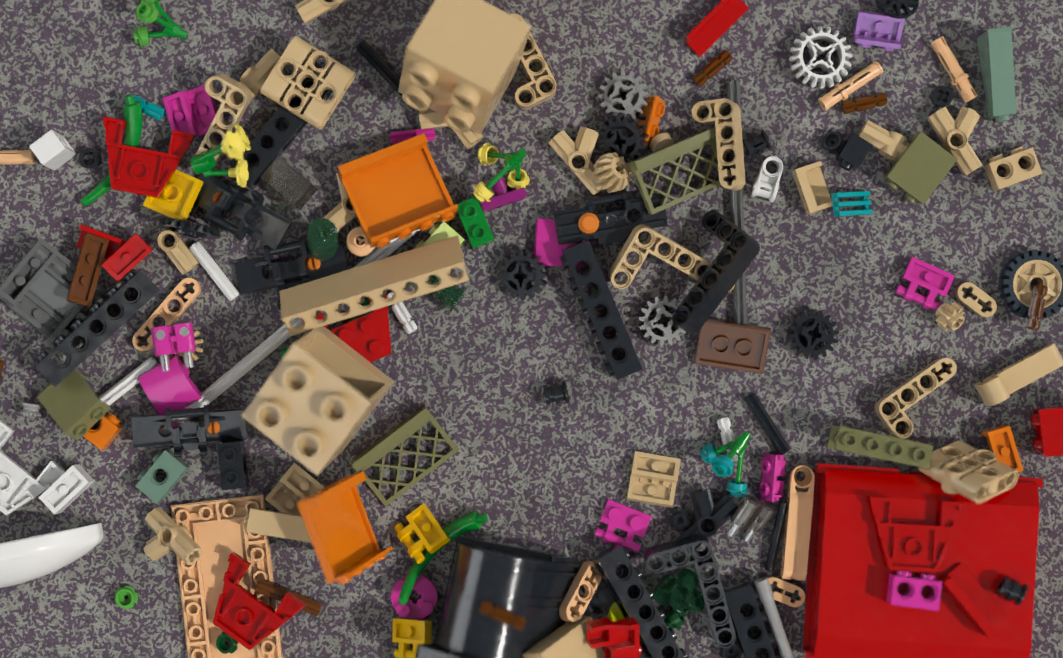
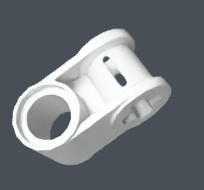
(767, 180)

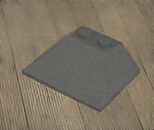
(40, 290)

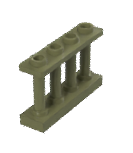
(879, 446)

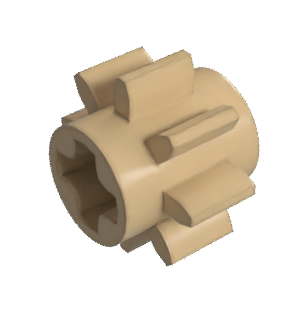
(949, 316)

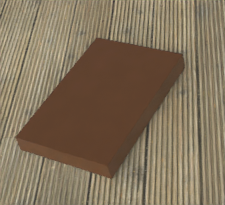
(732, 346)

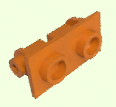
(652, 113)

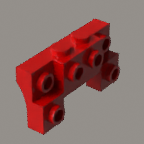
(617, 637)

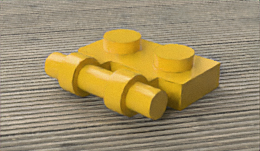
(428, 530)
(410, 632)

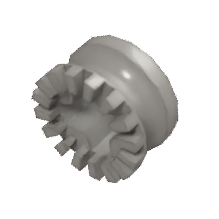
(31, 408)

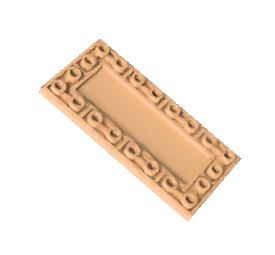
(220, 531)

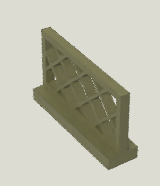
(666, 155)
(393, 439)

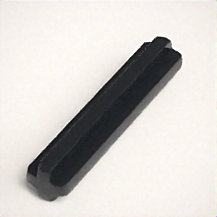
(379, 65)
(767, 423)

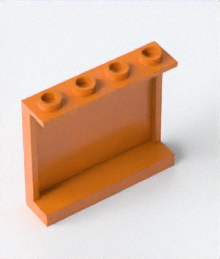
(396, 191)
(341, 530)

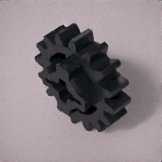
(624, 136)
(522, 265)
(809, 345)

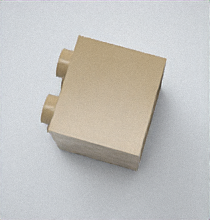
(462, 61)
(317, 398)

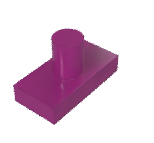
(502, 196)

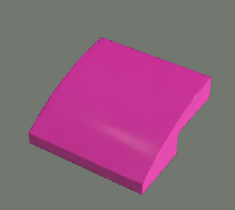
(191, 111)
(547, 245)
(170, 387)

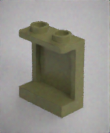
(920, 168)
(73, 404)

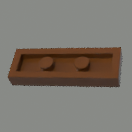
(87, 270)

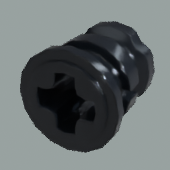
(754, 146)
(556, 393)
(1012, 590)

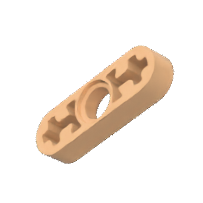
(573, 597)

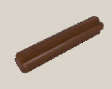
(278, 593)

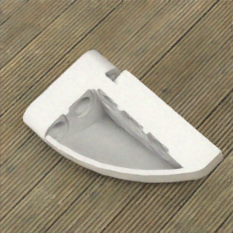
(45, 553)

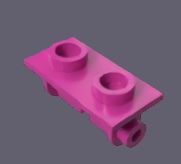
(770, 487)

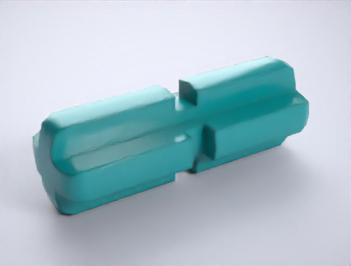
(150, 108)

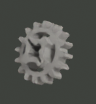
(632, 93)
(660, 310)

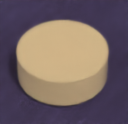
(660, 141)

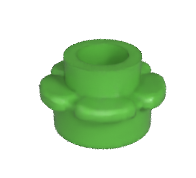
(121, 601)

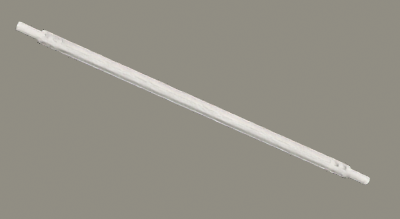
(271, 344)

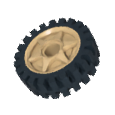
(1018, 274)

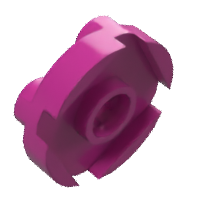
(424, 606)

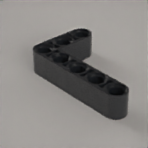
(721, 274)
(705, 580)

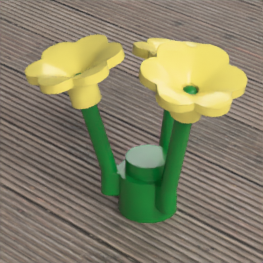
(232, 145)

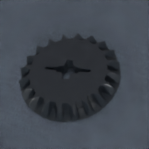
(189, 228)

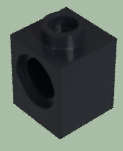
(853, 152)

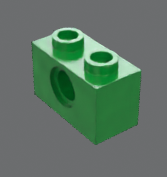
(475, 223)

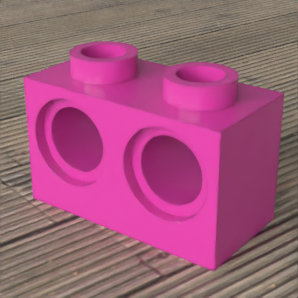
(913, 596)

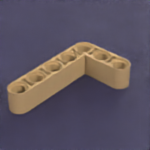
(651, 246)

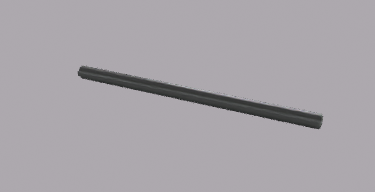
(737, 215)

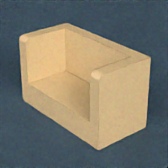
(812, 188)

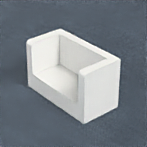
(52, 150)
(66, 489)

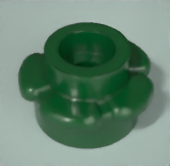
(674, 620)
(223, 647)

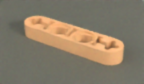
(164, 312)

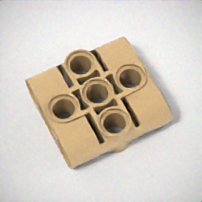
(330, 77)
(970, 472)

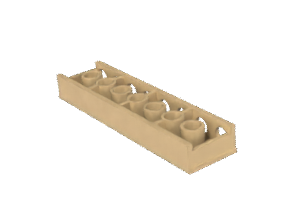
(372, 281)

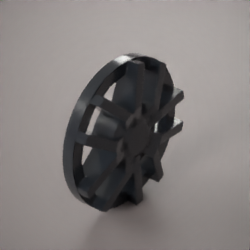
(897, 5)

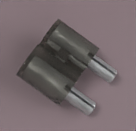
(751, 515)

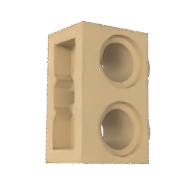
(1014, 172)

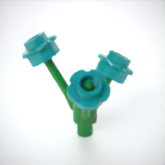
(723, 465)

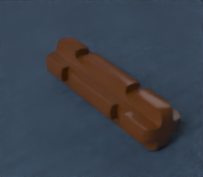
(712, 68)
(864, 103)
(1036, 307)
(502, 615)

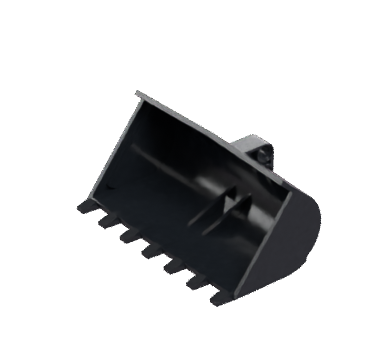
(511, 578)

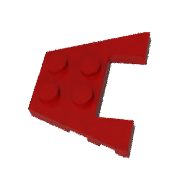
(140, 169)
(367, 334)
(914, 545)
(245, 615)

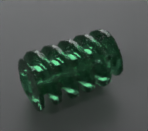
(322, 239)
(450, 294)

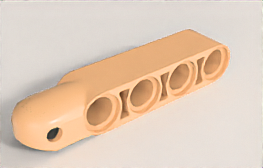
(798, 525)

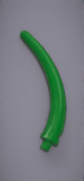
(132, 137)
(458, 527)

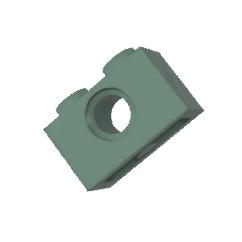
(156, 489)

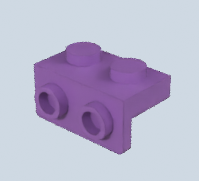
(878, 30)

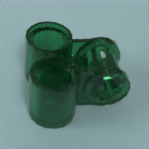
(679, 592)

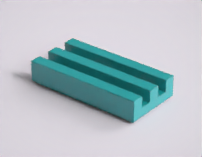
(864, 203)

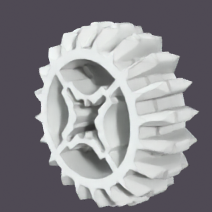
(836, 44)

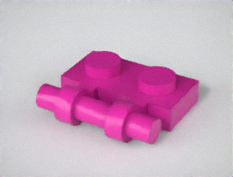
(927, 277)
(624, 518)

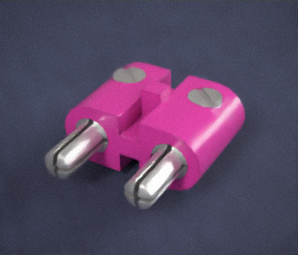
(174, 340)

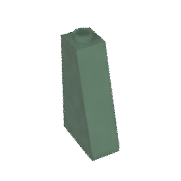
(998, 73)

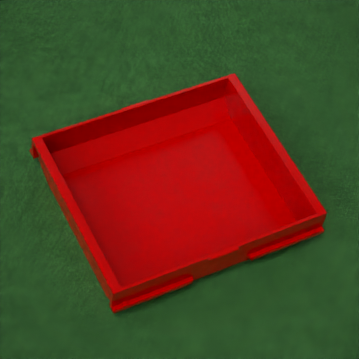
(850, 577)

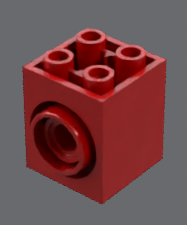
(1049, 430)

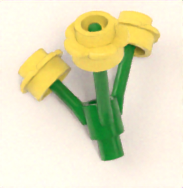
(516, 179)

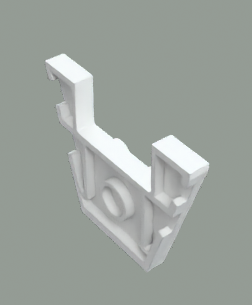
(17, 484)

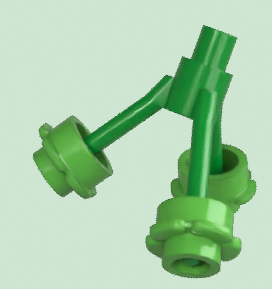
(148, 13)

